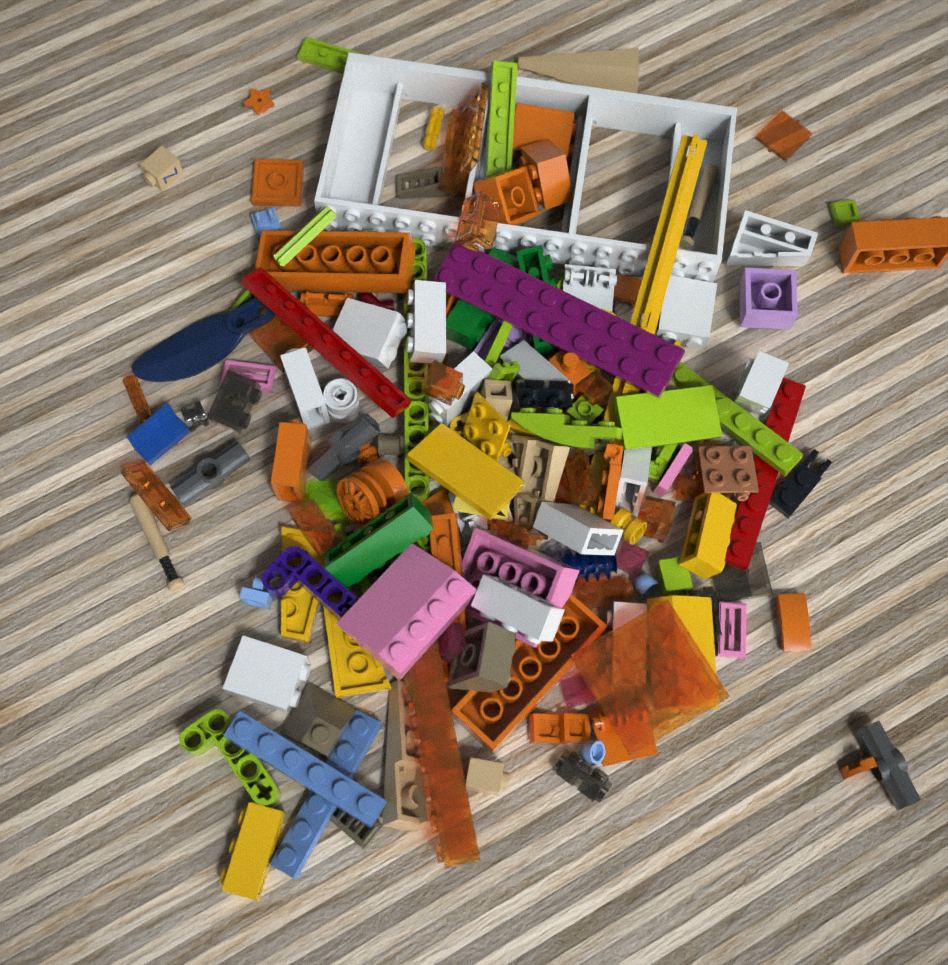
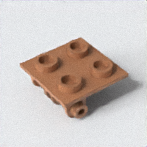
(728, 470)

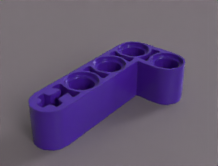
(301, 575)

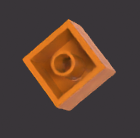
(547, 173)
(514, 194)

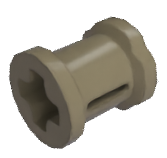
(391, 445)

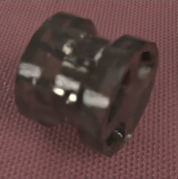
(195, 416)

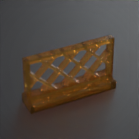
(463, 143)

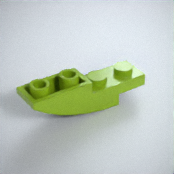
(557, 428)

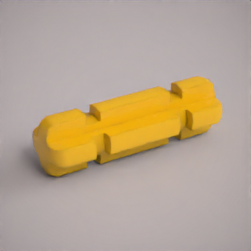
(433, 128)

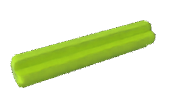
(304, 236)

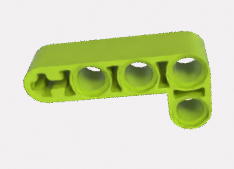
(237, 761)

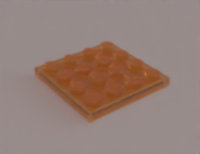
(649, 677)

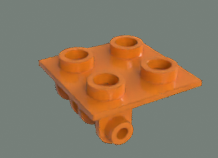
(614, 749)

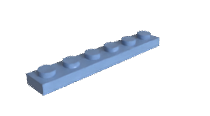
(305, 769)
(316, 811)

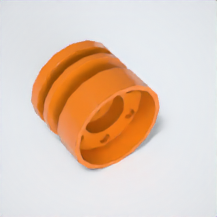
(370, 491)

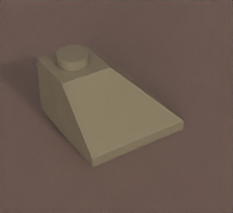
(318, 721)

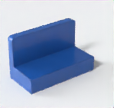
(158, 434)

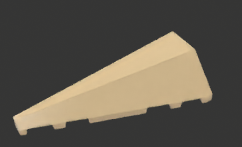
(597, 69)
(541, 467)
(403, 784)

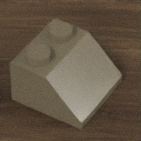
(485, 660)

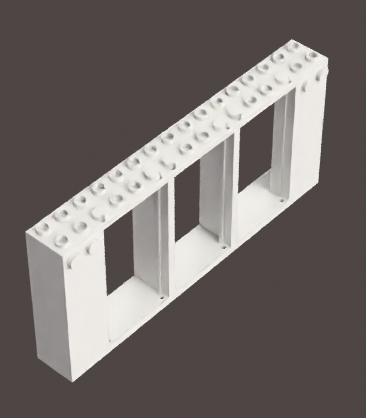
(366, 128)

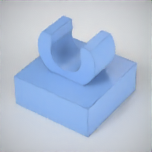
(266, 221)
(257, 595)

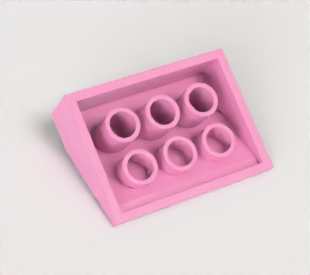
(518, 565)
(407, 609)

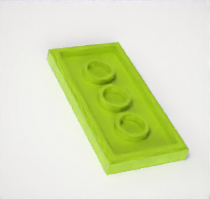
(672, 419)

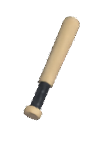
(702, 196)
(151, 530)

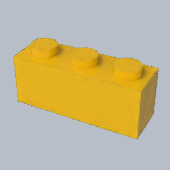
(708, 534)
(252, 851)

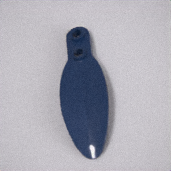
(200, 344)

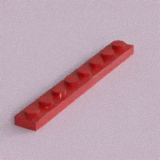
(326, 342)
(753, 510)

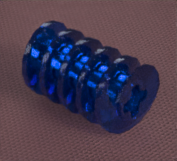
(590, 564)

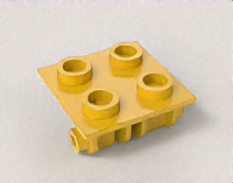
(487, 429)

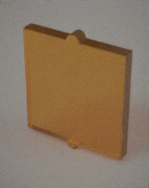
(783, 136)

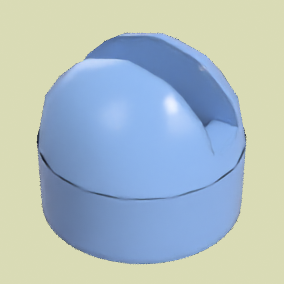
(645, 585)
(593, 751)

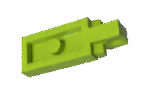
(662, 462)

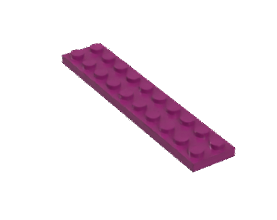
(560, 319)

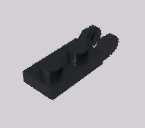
(798, 486)

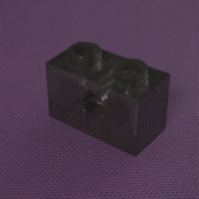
(235, 388)

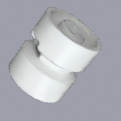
(341, 401)

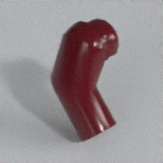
(368, 297)

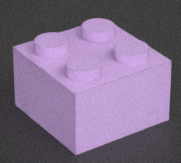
(768, 298)

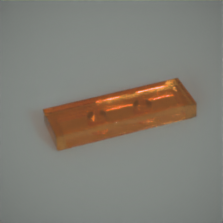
(156, 495)

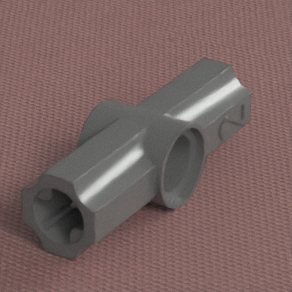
(343, 447)
(196, 483)
(890, 766)

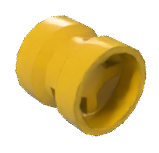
(632, 527)

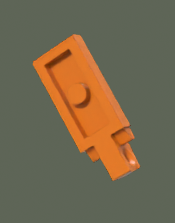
(610, 480)

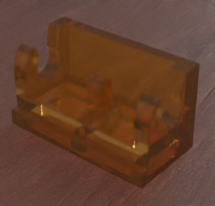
(478, 222)
(660, 515)

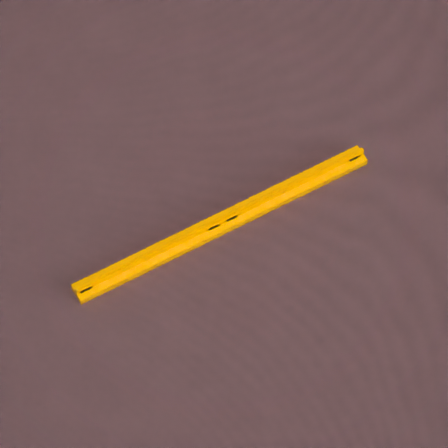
(656, 273)

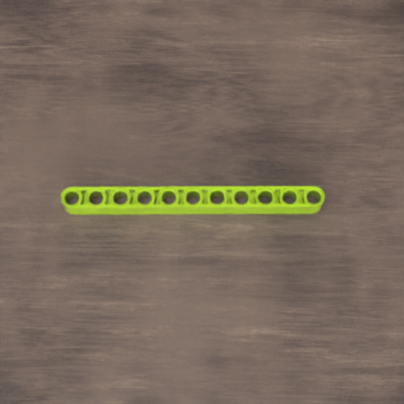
(413, 381)

